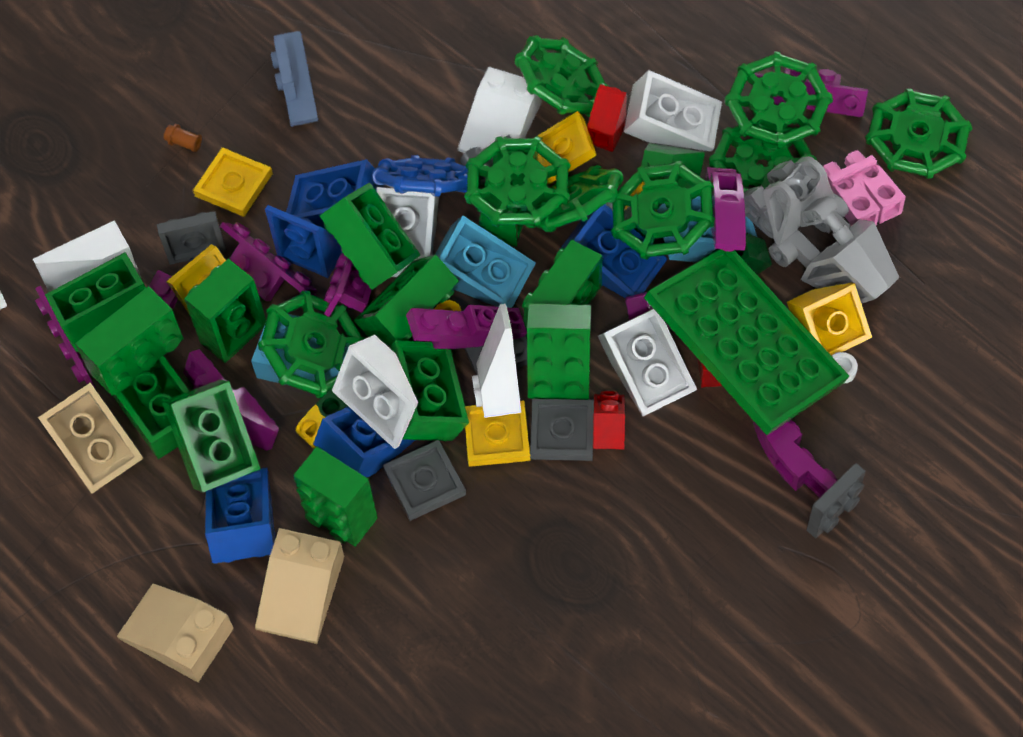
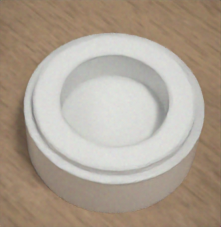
(848, 363)

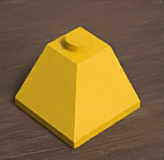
(832, 316)

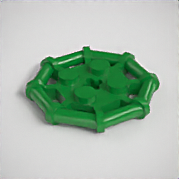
(560, 73)
(773, 85)
(924, 146)
(752, 150)
(512, 167)
(587, 194)
(664, 224)
(296, 338)

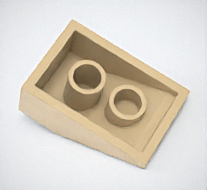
(90, 438)
(299, 585)
(177, 630)

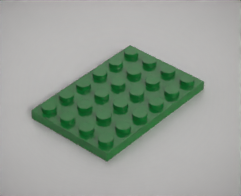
(747, 338)

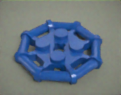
(421, 175)

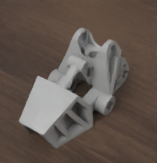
(803, 199)

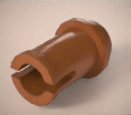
(183, 138)

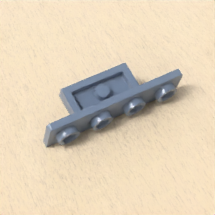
(294, 78)

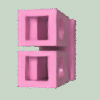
(865, 189)

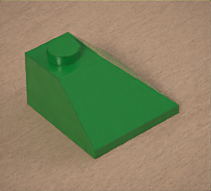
(663, 155)

